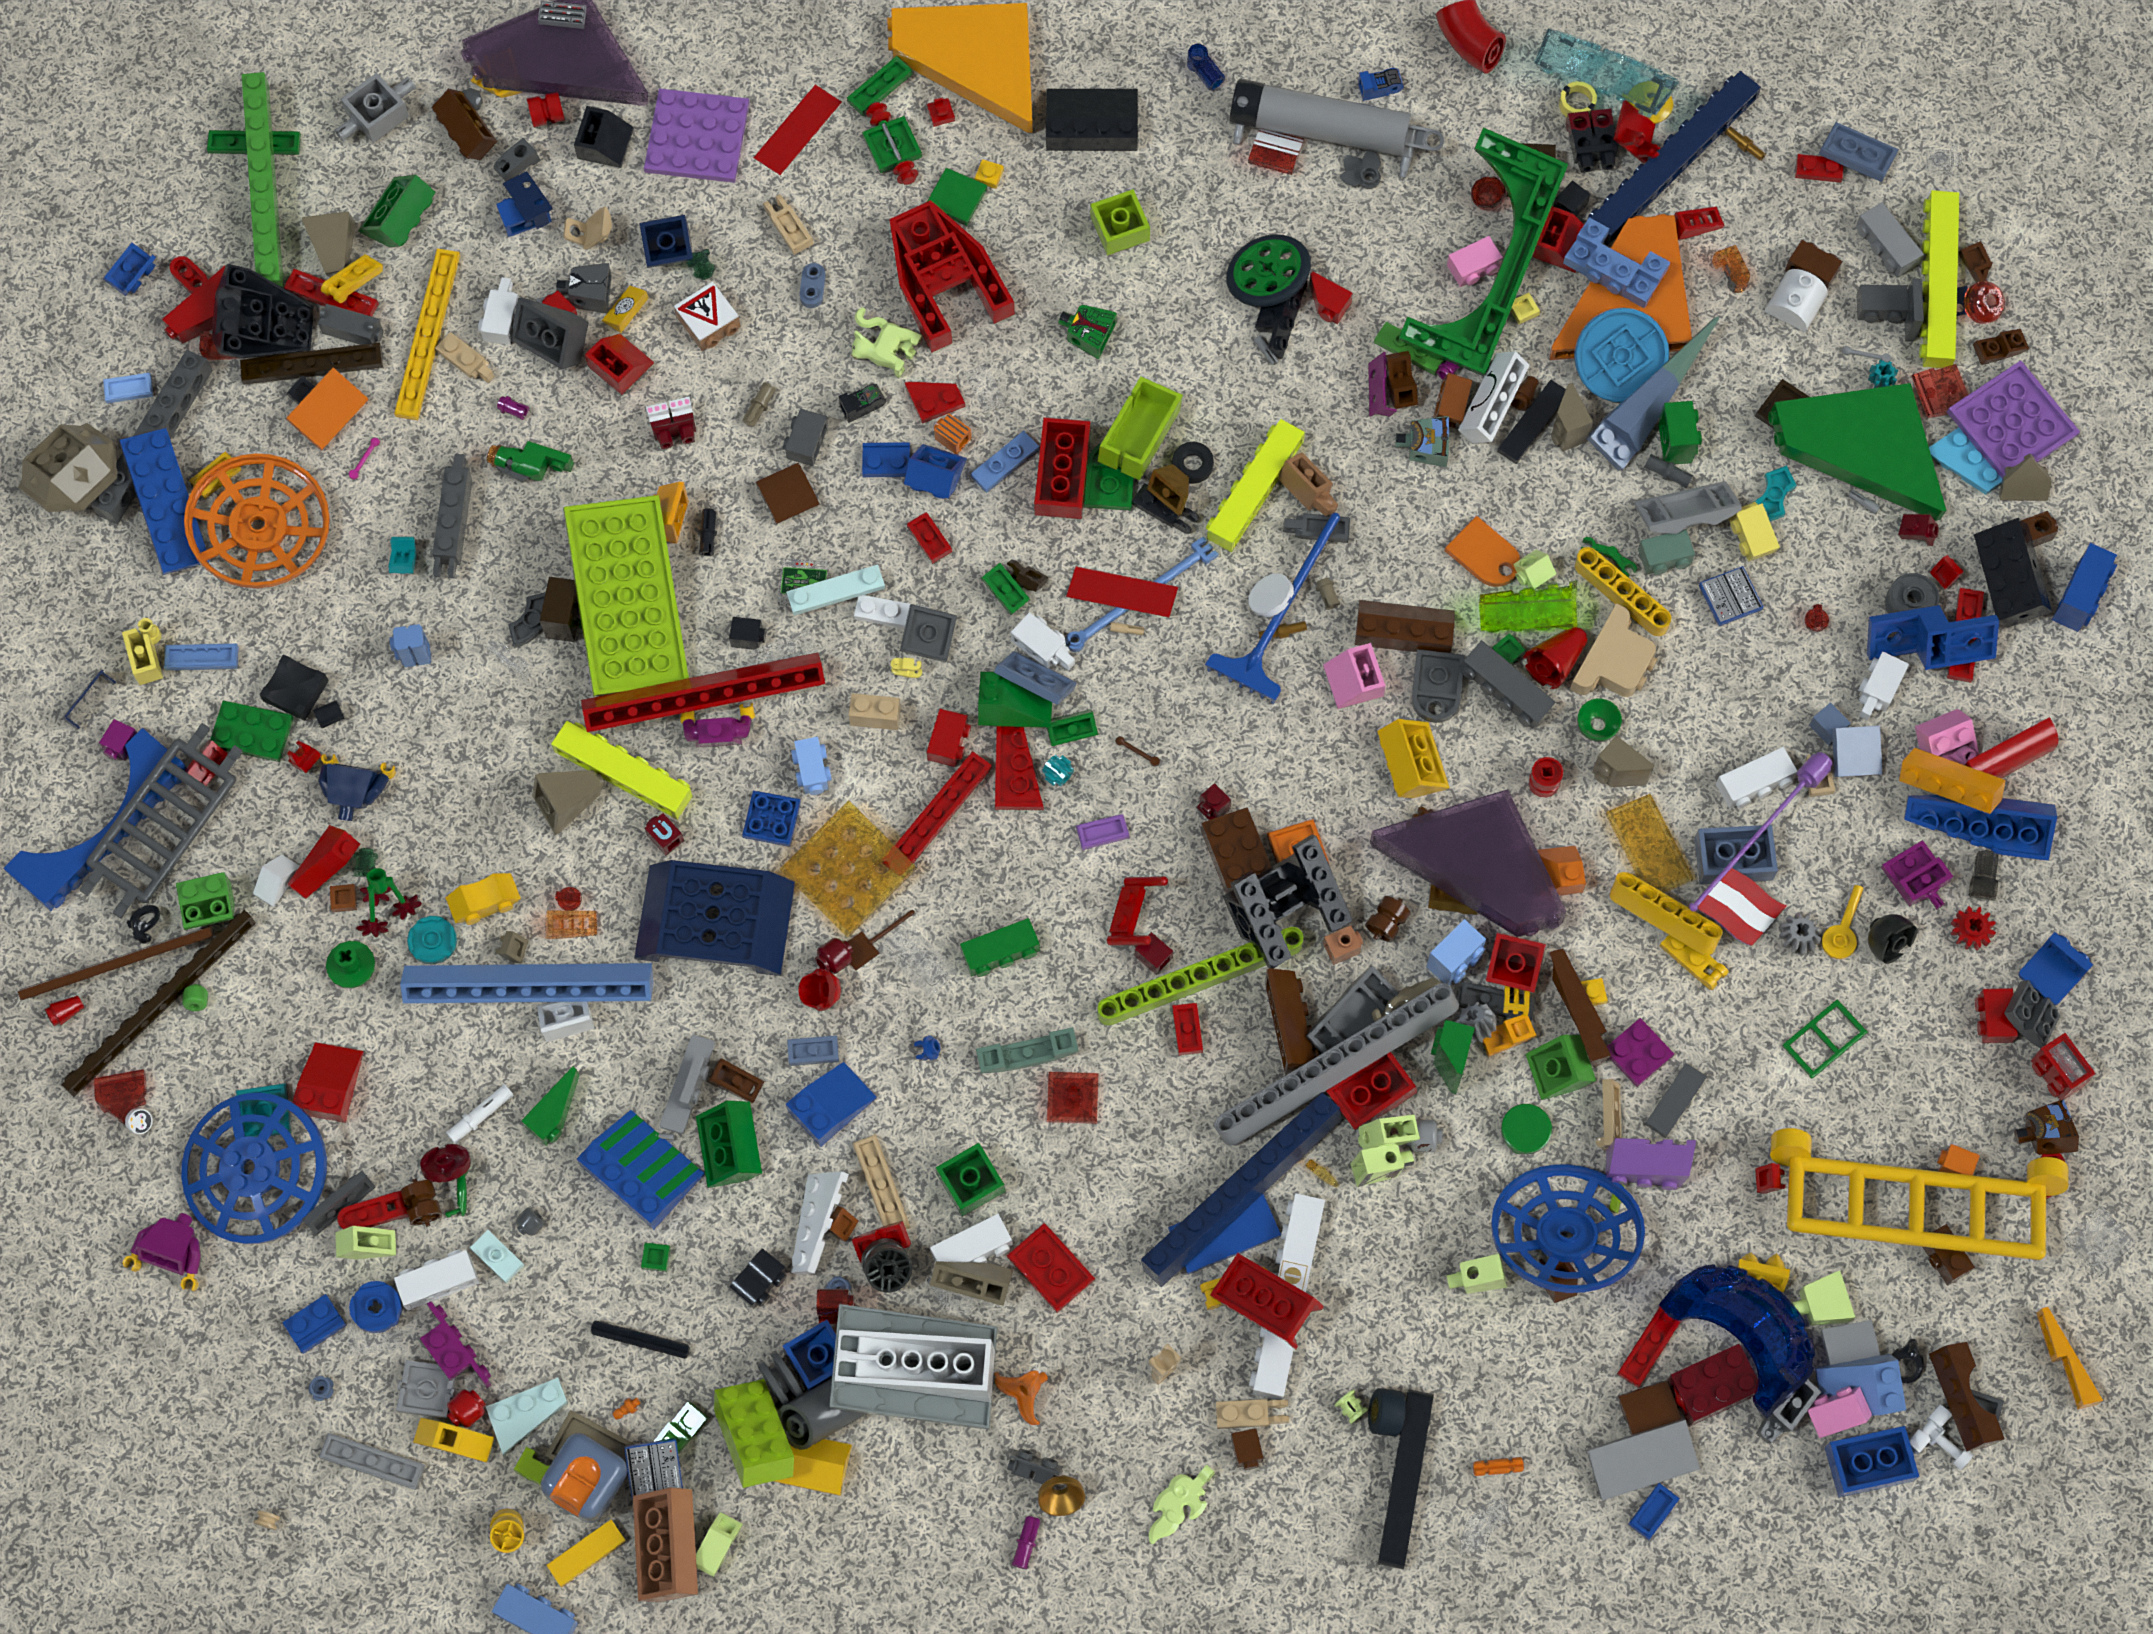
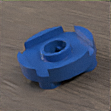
(364, 1298)

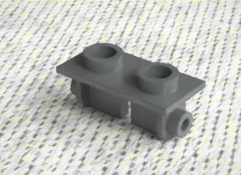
(1025, 1462)

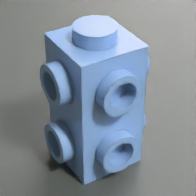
(812, 773)

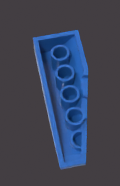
(2011, 829)

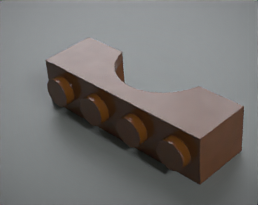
(1975, 1425)

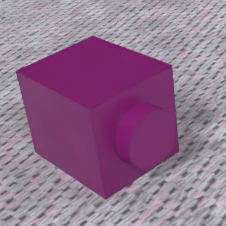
(115, 739)

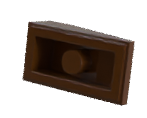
(735, 1080)

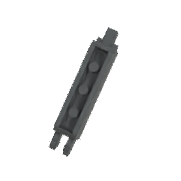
(452, 517)

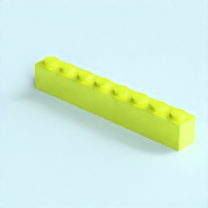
(1940, 279)

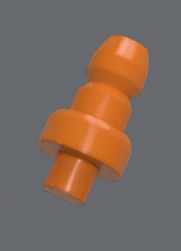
(629, 1406)

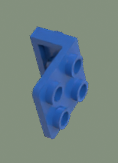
(2055, 968)

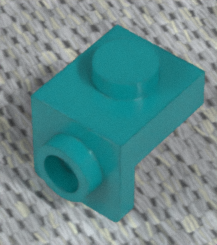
(402, 555)

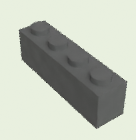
(1506, 684)

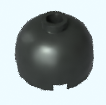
(1889, 936)

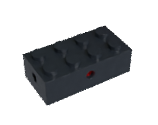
(2012, 572)

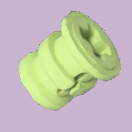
(1347, 1410)

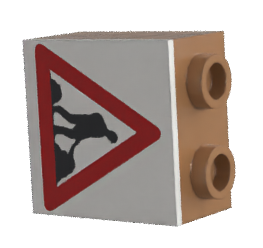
(707, 316)

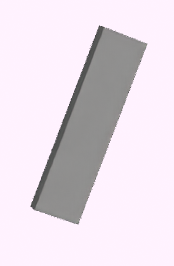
(372, 1461)

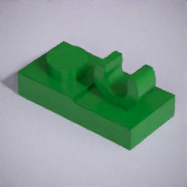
(1005, 588)

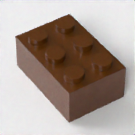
(1234, 846)

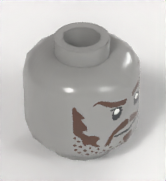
(1429, 1136)

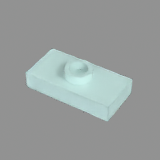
(497, 1256)

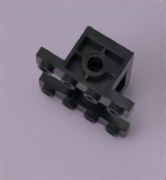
(1281, 890)

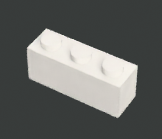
(1757, 778)
(975, 1243)
(436, 1279)

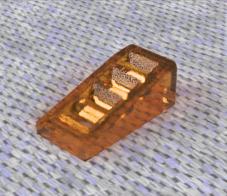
(561, 932)

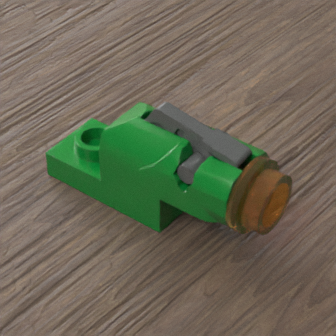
(529, 462)

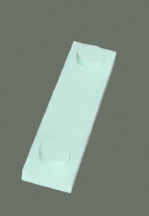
(835, 590)

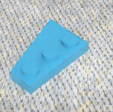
(1963, 458)

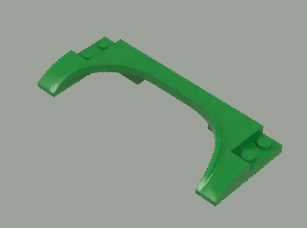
(1532, 186)

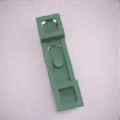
(1027, 1053)

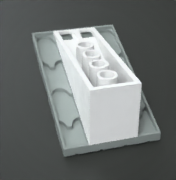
(913, 1367)

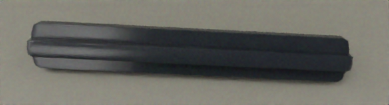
(640, 1339)

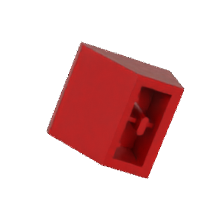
(1557, 237)
(617, 362)

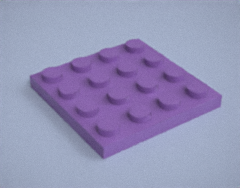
(696, 135)
(2012, 419)

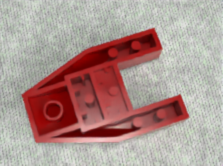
(936, 256)

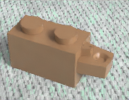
(1308, 484)

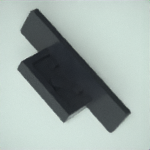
(1280, 321)

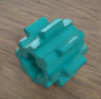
(1882, 368)
(1058, 770)

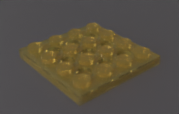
(848, 885)

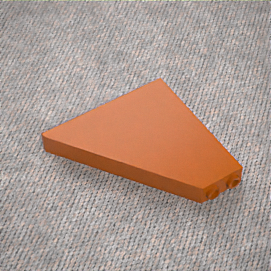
(1668, 301)

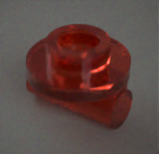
(1816, 619)
(569, 898)

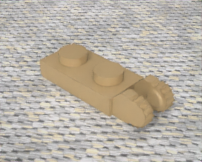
(789, 226)
(1249, 1413)

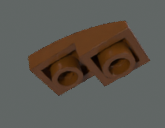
(2001, 347)

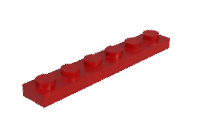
(943, 807)

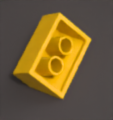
(1412, 758)

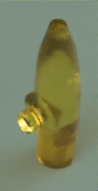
(1321, 1173)

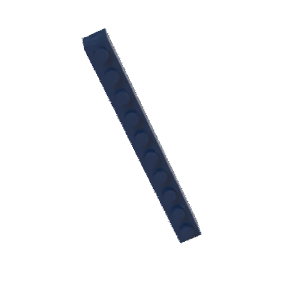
(1677, 153)
(1241, 1189)

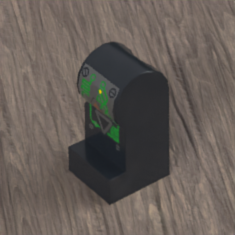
(861, 402)

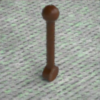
(1154, 761)

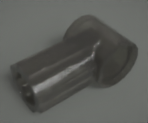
(1984, 881)

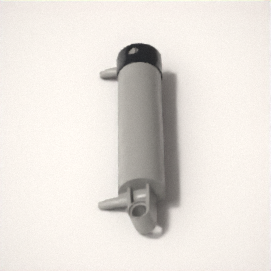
(1327, 120)

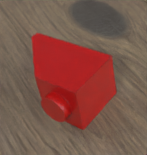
(1329, 298)

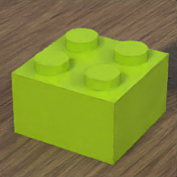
(1120, 222)

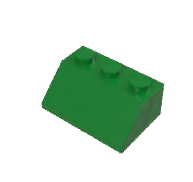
(398, 211)
(1451, 1052)
(728, 1143)

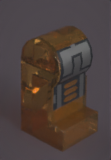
(1733, 267)

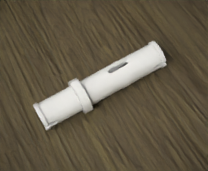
(480, 1113)

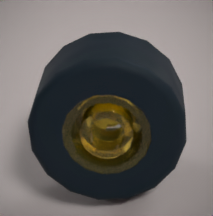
(1386, 1412)

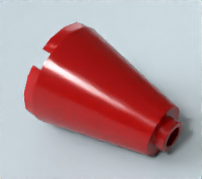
(1555, 657)

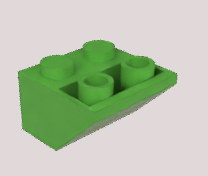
(205, 900)

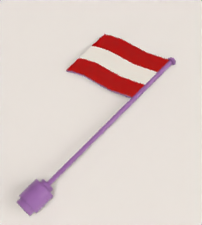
(1736, 899)

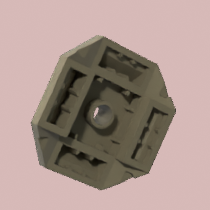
(69, 468)

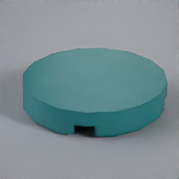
(439, 940)

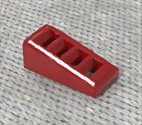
(1684, 226)

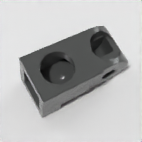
(516, 160)

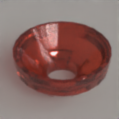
(1976, 304)

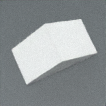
(274, 879)

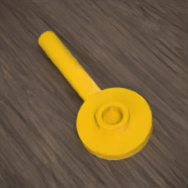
(1840, 940)

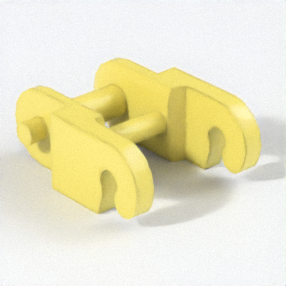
(906, 668)

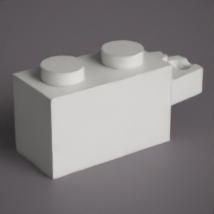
(499, 314)
(1041, 642)
(1882, 684)

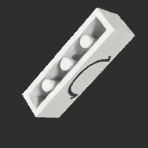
(1494, 397)

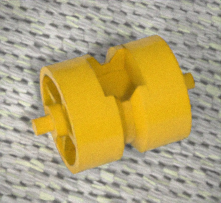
(506, 1530)

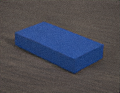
(1653, 1511)

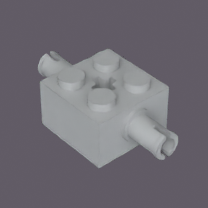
(374, 108)

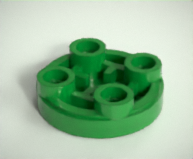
(1526, 1129)

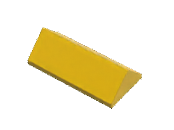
(820, 1467)

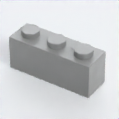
(1889, 240)

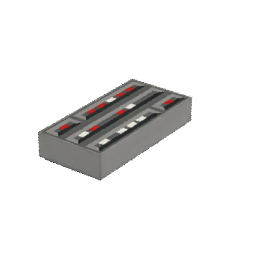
(562, 14)

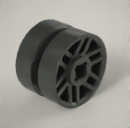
(886, 1265)

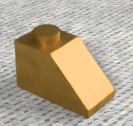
(1170, 487)

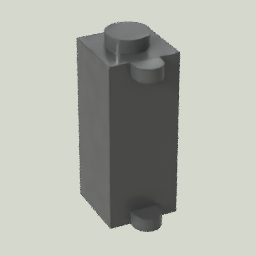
(350, 325)

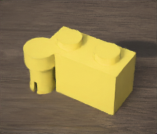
(1754, 531)
(142, 651)

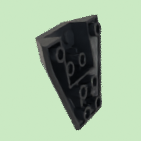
(258, 317)

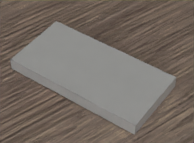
(1642, 1459)

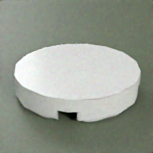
(1271, 595)

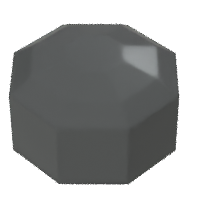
(474, 97)

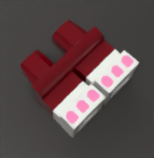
(683, 422)

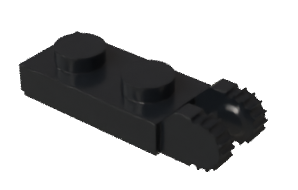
(1153, 506)

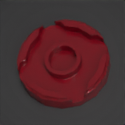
(445, 1163)

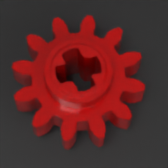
(1975, 937)

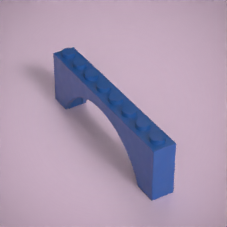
(53, 875)

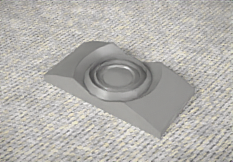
(1689, 508)

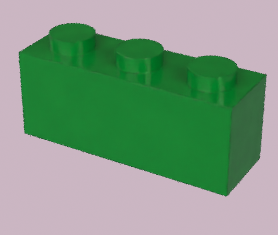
(1000, 948)

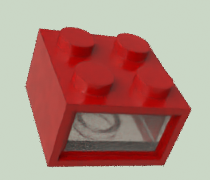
(2062, 1067)

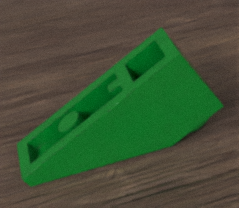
(550, 1113)

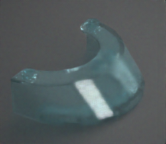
(1606, 70)

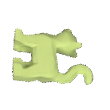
(887, 344)

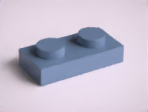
(813, 1050)

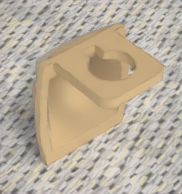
(595, 229)

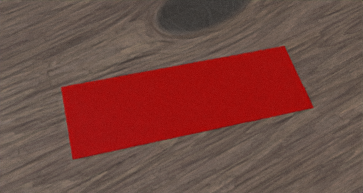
(797, 129)
(1122, 591)

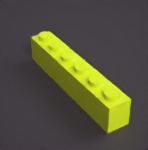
(1255, 485)
(622, 769)

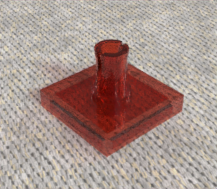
(1072, 1097)

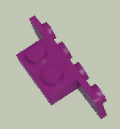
(448, 1350)

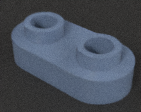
(814, 284)

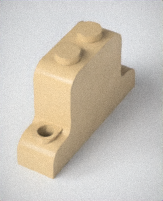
(1616, 658)

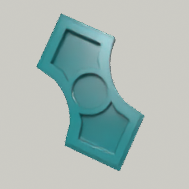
(1778, 485)

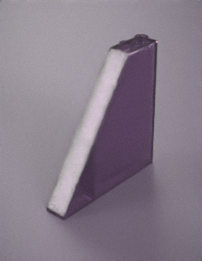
(555, 59)
(1481, 859)

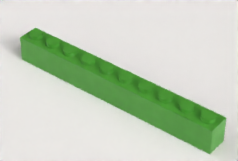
(262, 177)

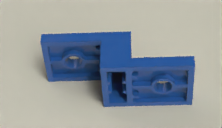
(1933, 637)

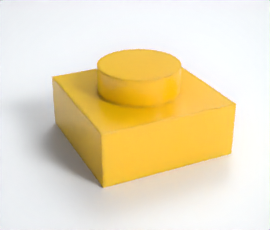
(989, 173)
(1595, 991)

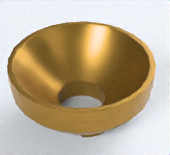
(1062, 1501)

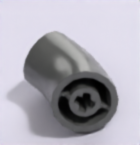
(811, 1419)

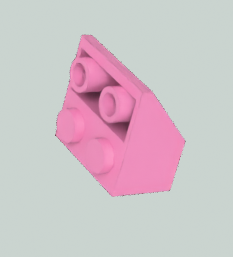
(1355, 676)
(1949, 737)

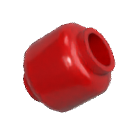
(465, 1408)

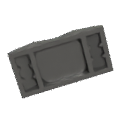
(1352, 1010)

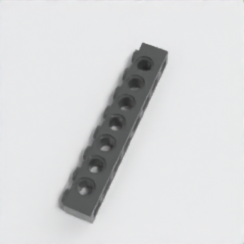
(165, 412)

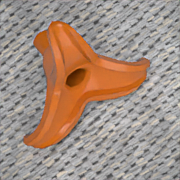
(1024, 1390)

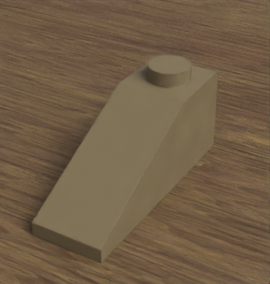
(973, 1279)

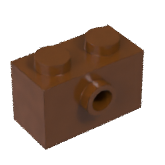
(1949, 1263)

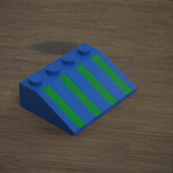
(640, 1168)

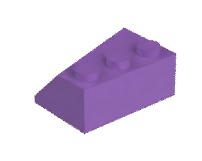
(1649, 1163)

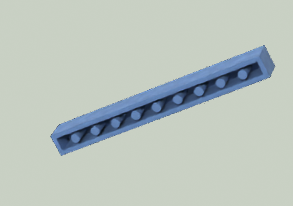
(527, 983)

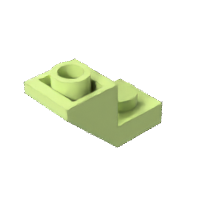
(717, 1543)

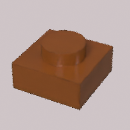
(343, 898)
(842, 1223)

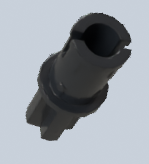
(707, 532)

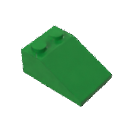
(1010, 704)

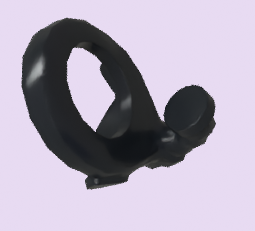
(140, 927)
(1911, 1351)

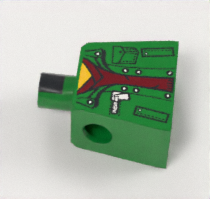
(1089, 328)

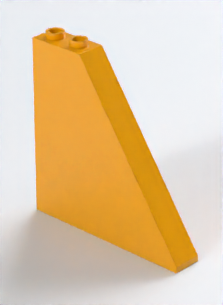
(972, 52)

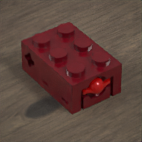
(1713, 1384)

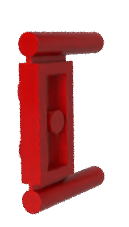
(1128, 911)

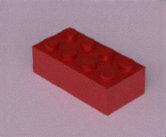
(1062, 468)

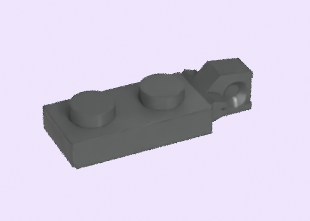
(1311, 525)

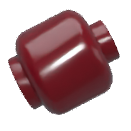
(834, 955)

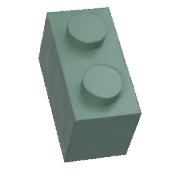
(1666, 552)

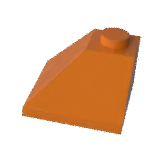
(1564, 869)

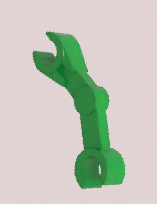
(1611, 552)

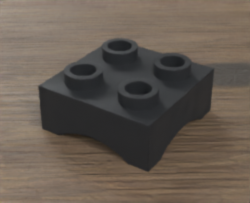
(294, 688)

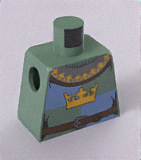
(1427, 441)

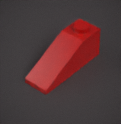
(323, 861)

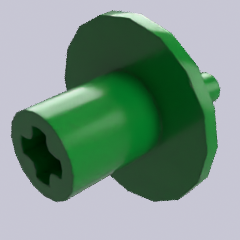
(350, 964)

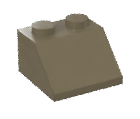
(1572, 421)
(1622, 766)

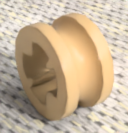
(266, 1520)

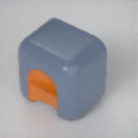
(584, 1478)

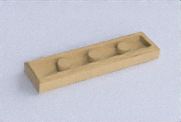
(880, 1181)

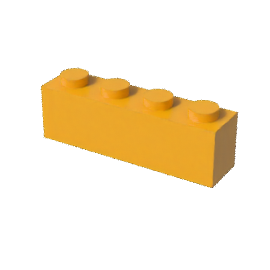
(1952, 780)

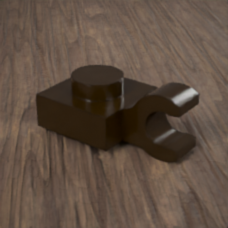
(1028, 577)

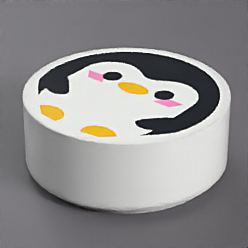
(138, 1121)

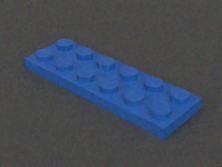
(162, 498)

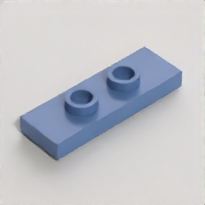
(1005, 461)
(201, 656)

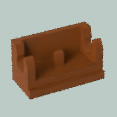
(1453, 398)

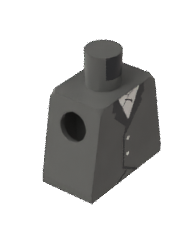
(588, 287)

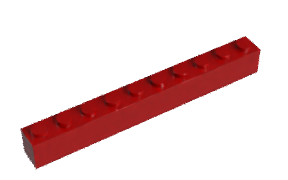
(702, 692)

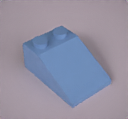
(1877, 1377)

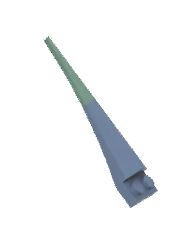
(1630, 423)

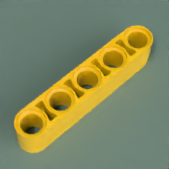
(1620, 581)
(1665, 913)

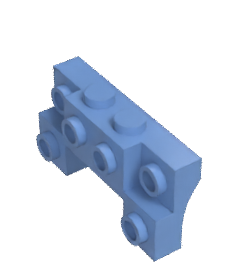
(1613, 269)

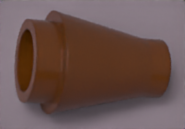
(1525, 393)

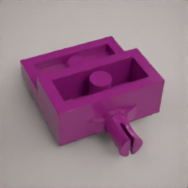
(1918, 875)

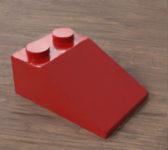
(328, 1082)
(1372, 1091)

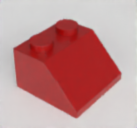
(1515, 962)

